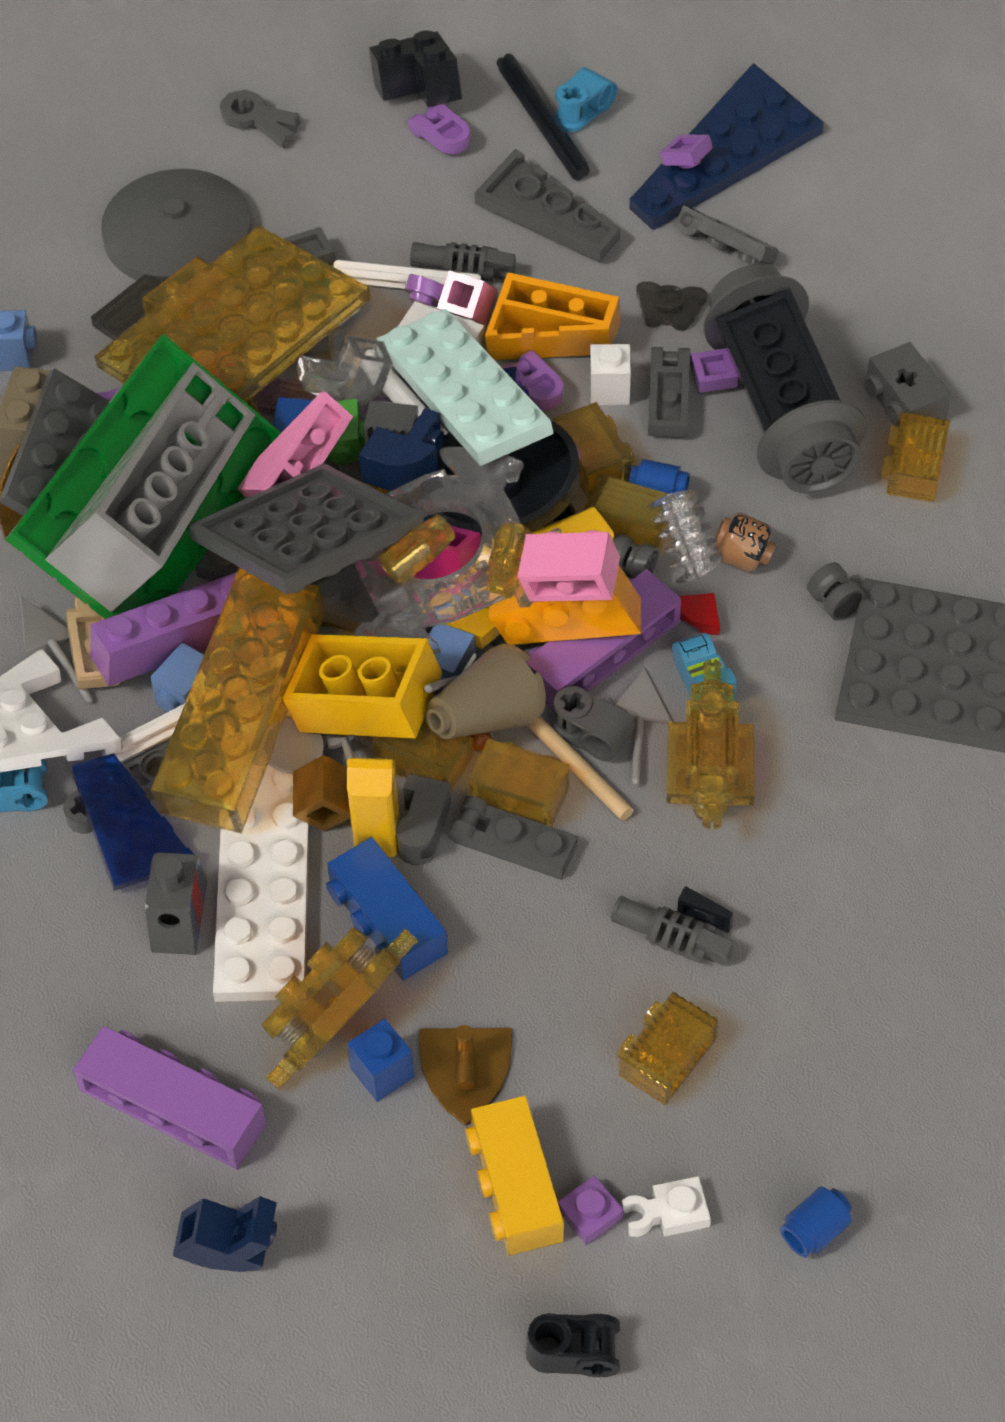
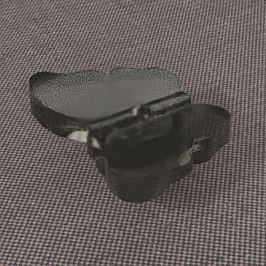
(669, 304)

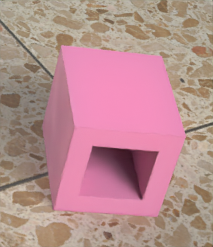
(467, 297)

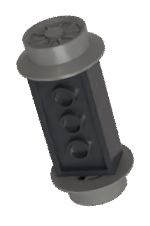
(806, 428)

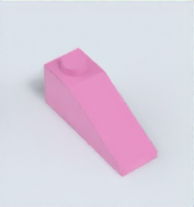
(299, 446)

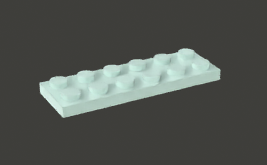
(465, 386)

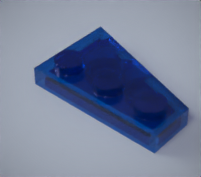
(123, 821)

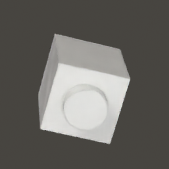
(610, 374)

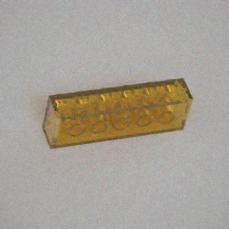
(236, 704)

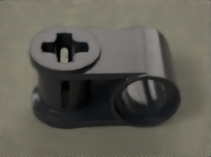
(578, 1344)

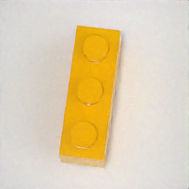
(515, 1176)

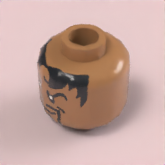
(744, 542)

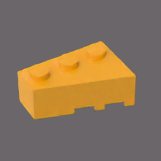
(549, 319)
(570, 619)

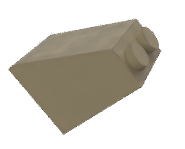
(17, 408)

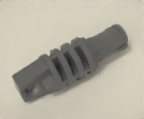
(464, 258)
(674, 931)

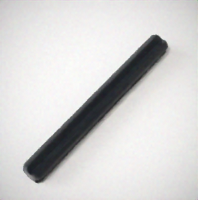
(543, 117)

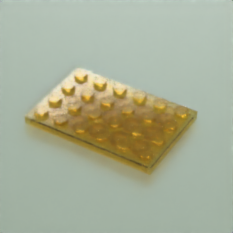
(245, 314)

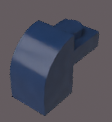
(397, 459)
(226, 1237)

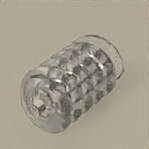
(688, 534)

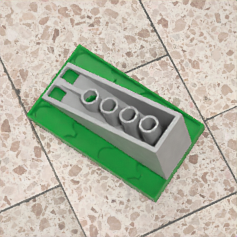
(143, 471)

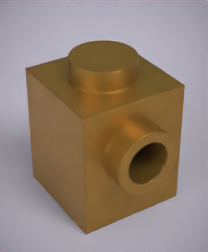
(321, 793)

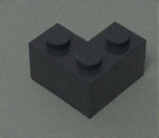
(416, 66)

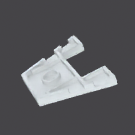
(29, 733)

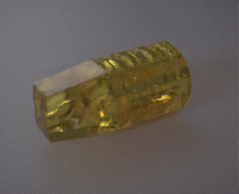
(416, 549)
(506, 559)

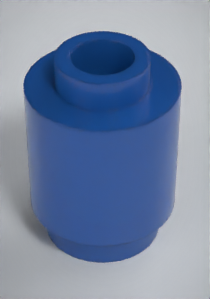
(660, 476)
(816, 1221)

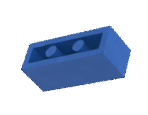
(385, 905)

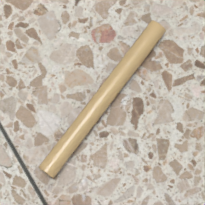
(581, 768)

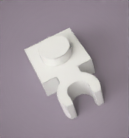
(675, 1206)

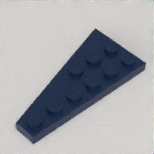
(747, 131)

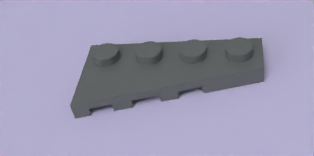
(537, 203)

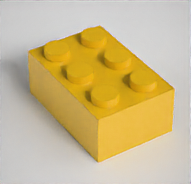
(362, 685)

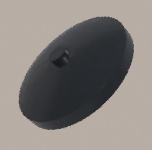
(544, 485)

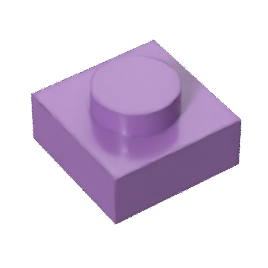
(686, 150)
(713, 370)
(590, 1210)

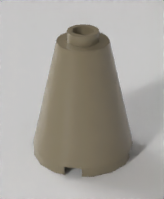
(489, 696)

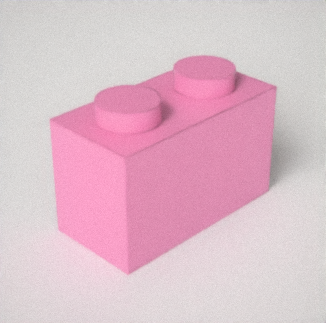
(569, 566)

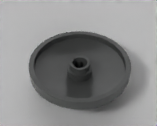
(170, 220)

